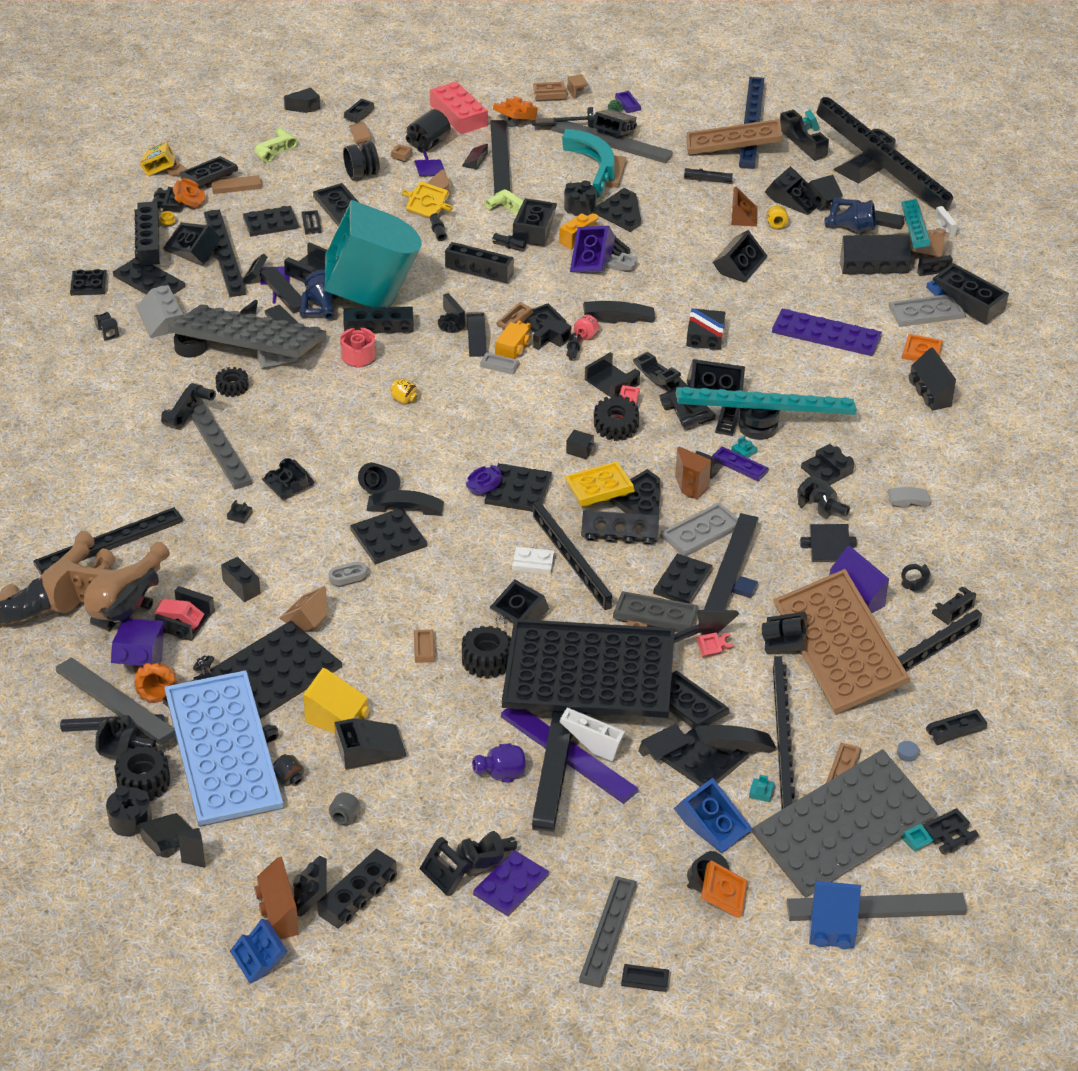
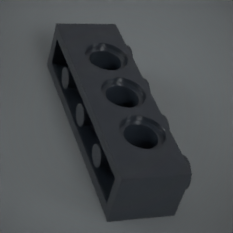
(479, 262)
(379, 319)
(612, 519)
(357, 888)

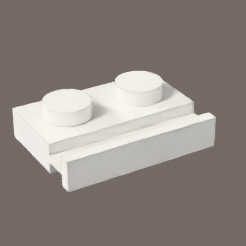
(533, 560)

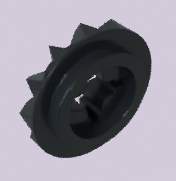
(445, 324)

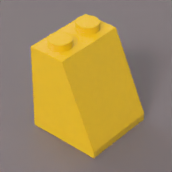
(332, 701)

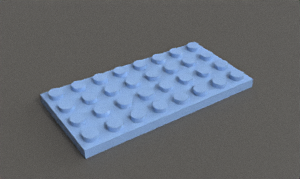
(223, 748)

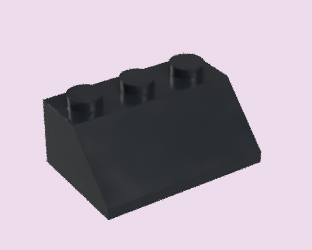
(858, 168)
(740, 257)
(933, 380)

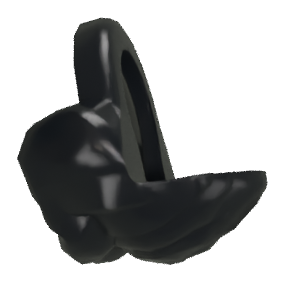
(918, 584)

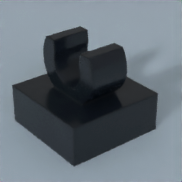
(239, 512)

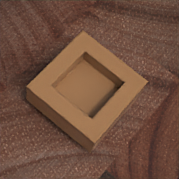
(401, 152)

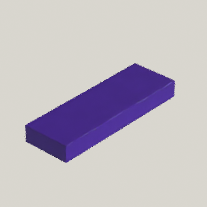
(741, 464)

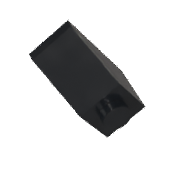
(302, 101)

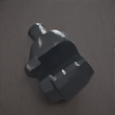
(823, 494)
(113, 741)
(486, 852)

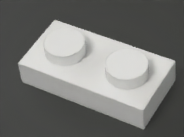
(945, 221)

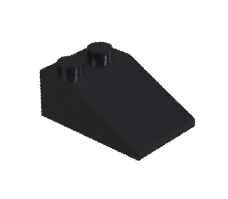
(534, 221)
(193, 242)

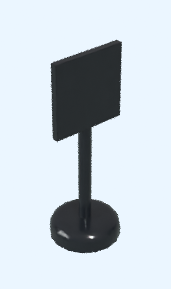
(549, 121)

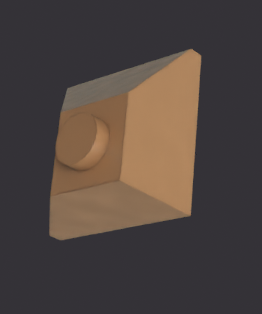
(308, 610)

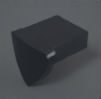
(715, 463)

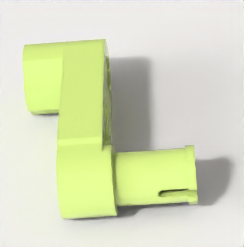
(267, 150)
(506, 199)

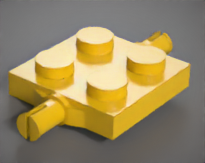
(427, 200)

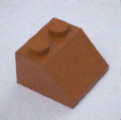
(692, 473)

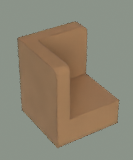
(575, 84)

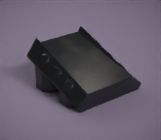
(288, 478)
(162, 833)

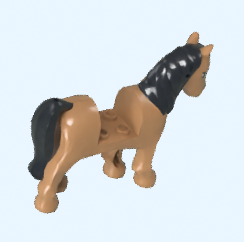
(105, 592)

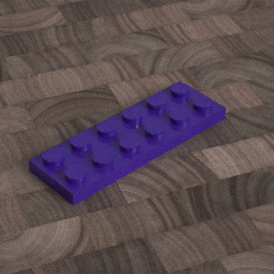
(826, 332)

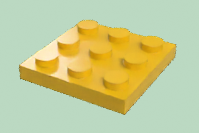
(599, 484)

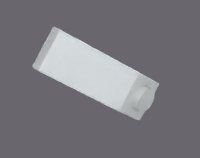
(595, 735)

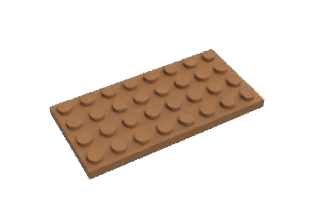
(844, 642)

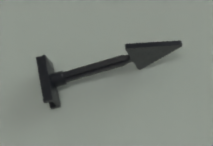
(709, 622)

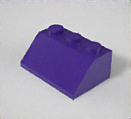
(867, 578)

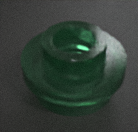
(615, 105)

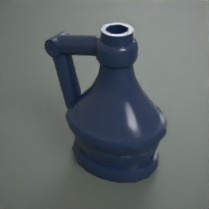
(858, 217)
(316, 293)

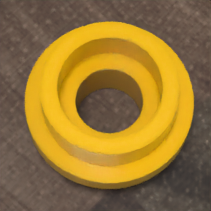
(167, 218)

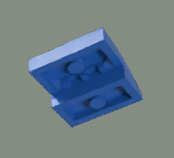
(258, 951)

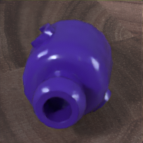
(502, 762)

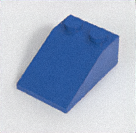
(713, 816)
(834, 914)

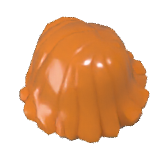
(152, 680)

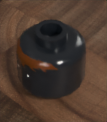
(288, 770)

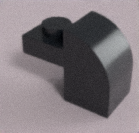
(551, 331)

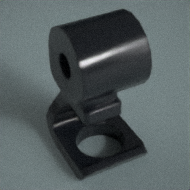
(106, 323)

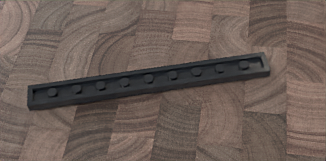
(783, 730)

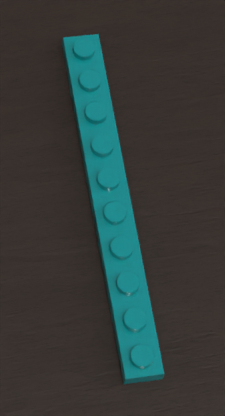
(768, 401)

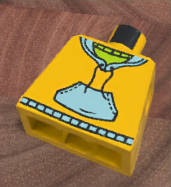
(157, 159)

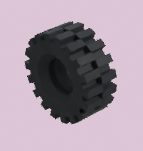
(616, 428)

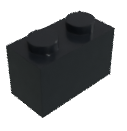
(240, 579)

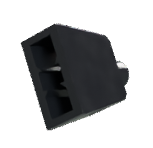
(822, 191)

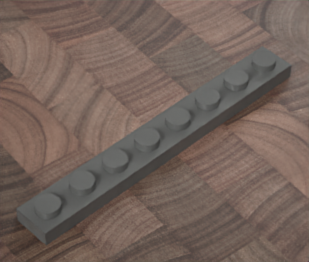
(220, 446)

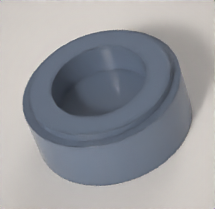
(907, 751)

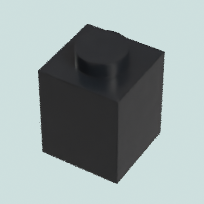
(580, 444)

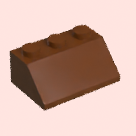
(277, 899)

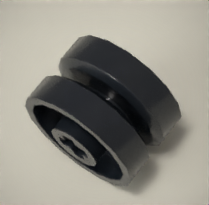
(758, 423)

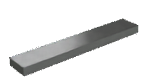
(607, 932)

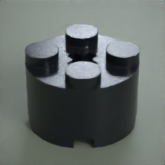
(580, 198)
(127, 809)

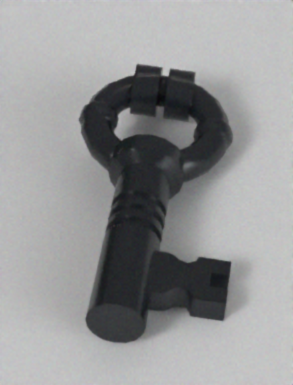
(203, 664)

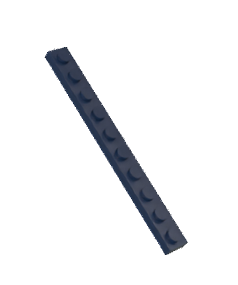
(752, 115)

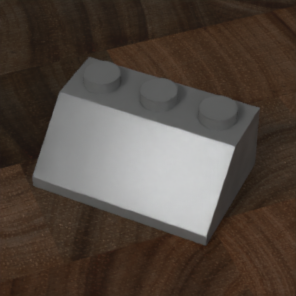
(159, 310)

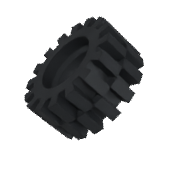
(231, 381)

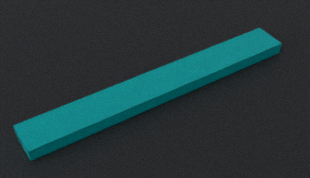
(915, 223)

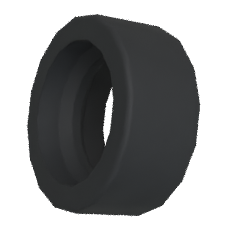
(190, 350)

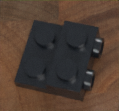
(829, 464)

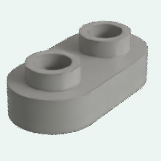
(347, 573)

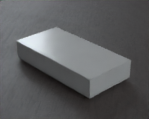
(499, 363)

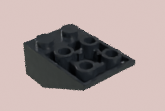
(788, 191)
(367, 742)

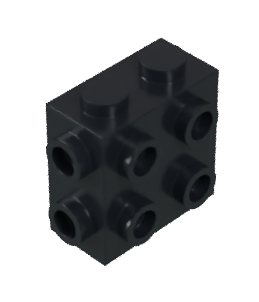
(614, 122)

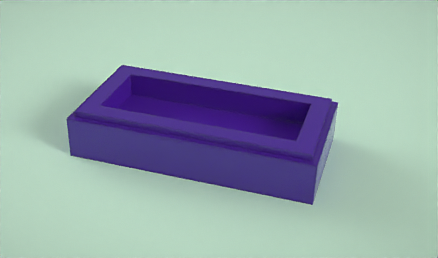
(628, 101)

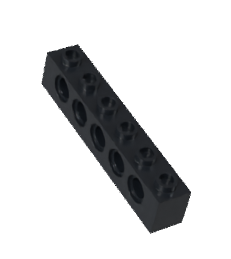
(147, 233)

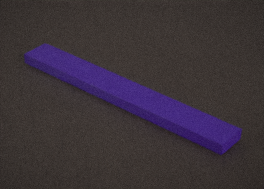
(577, 758)

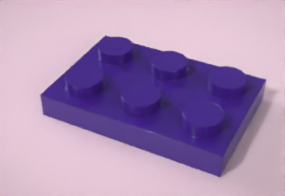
(511, 883)

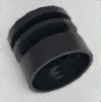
(361, 160)

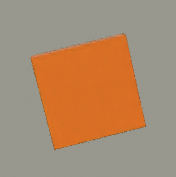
(918, 345)
(724, 889)

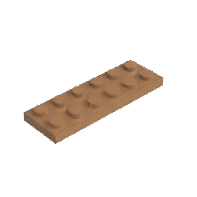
(734, 136)

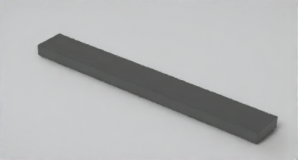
(619, 143)
(115, 700)
(891, 906)

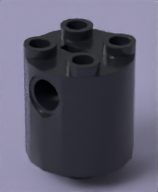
(428, 130)

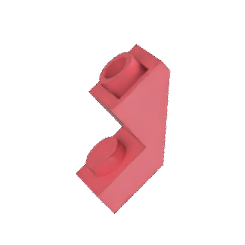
(180, 609)

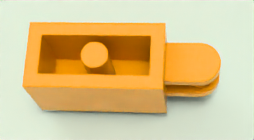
(568, 231)
(513, 340)

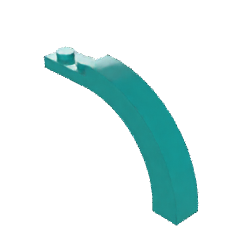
(595, 148)

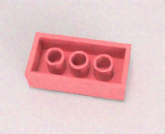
(459, 107)

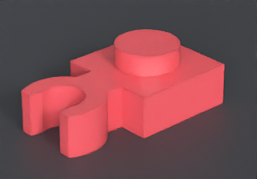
(711, 644)

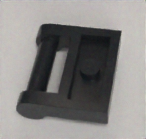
(440, 871)

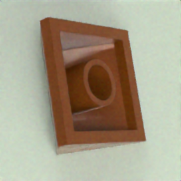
(743, 210)

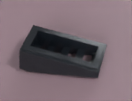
(727, 410)

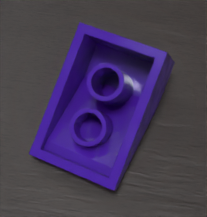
(592, 248)

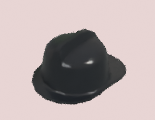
(378, 478)
(697, 871)

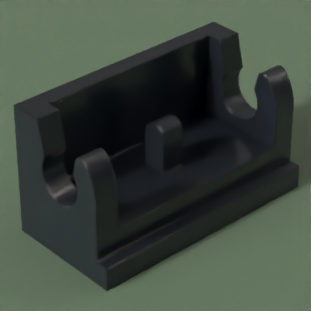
(955, 607)

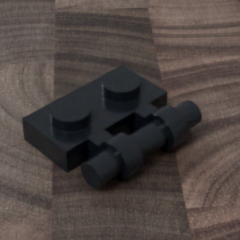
(169, 202)
(948, 825)

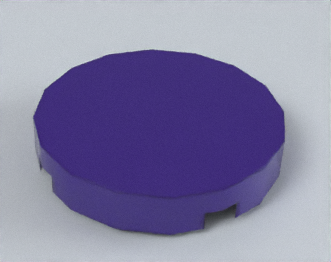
(484, 479)

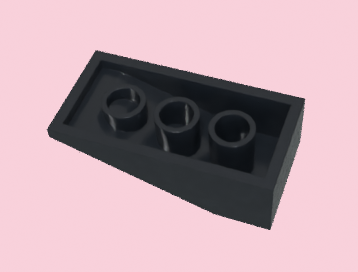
(972, 293)

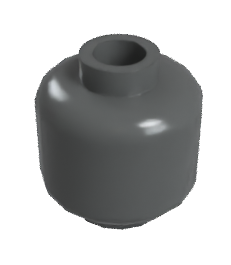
(344, 808)

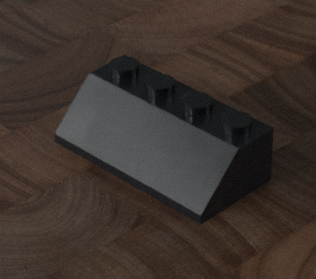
(875, 254)

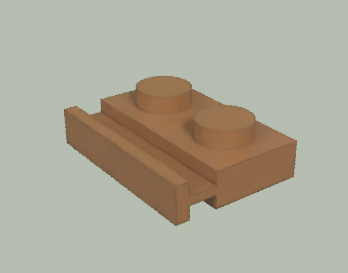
(549, 90)

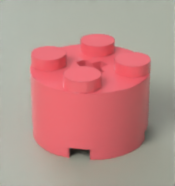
(358, 347)

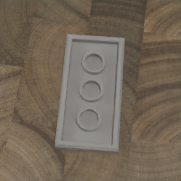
(926, 310)
(700, 529)

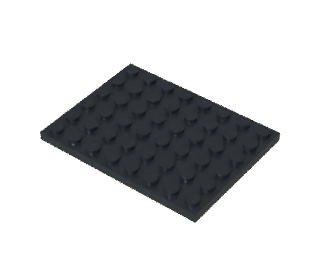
(589, 668)

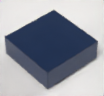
(745, 587)

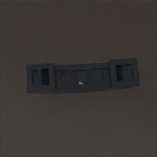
(476, 334)
(654, 371)
(405, 499)

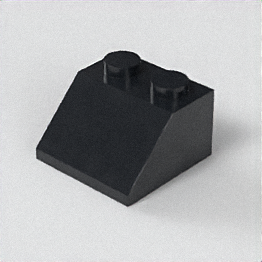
(520, 603)

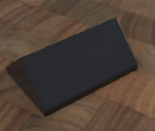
(715, 376)

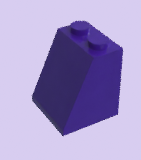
(138, 642)

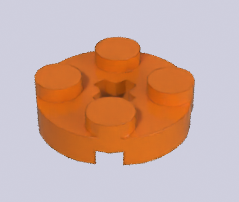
(188, 193)

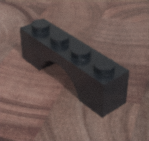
(793, 127)

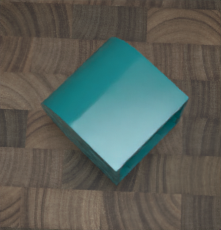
(370, 256)

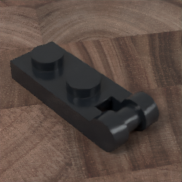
(956, 726)

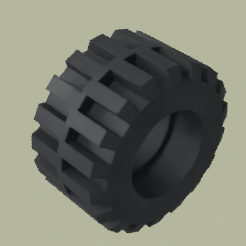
(485, 651)
(146, 761)

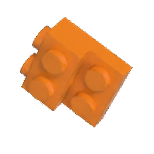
(517, 108)

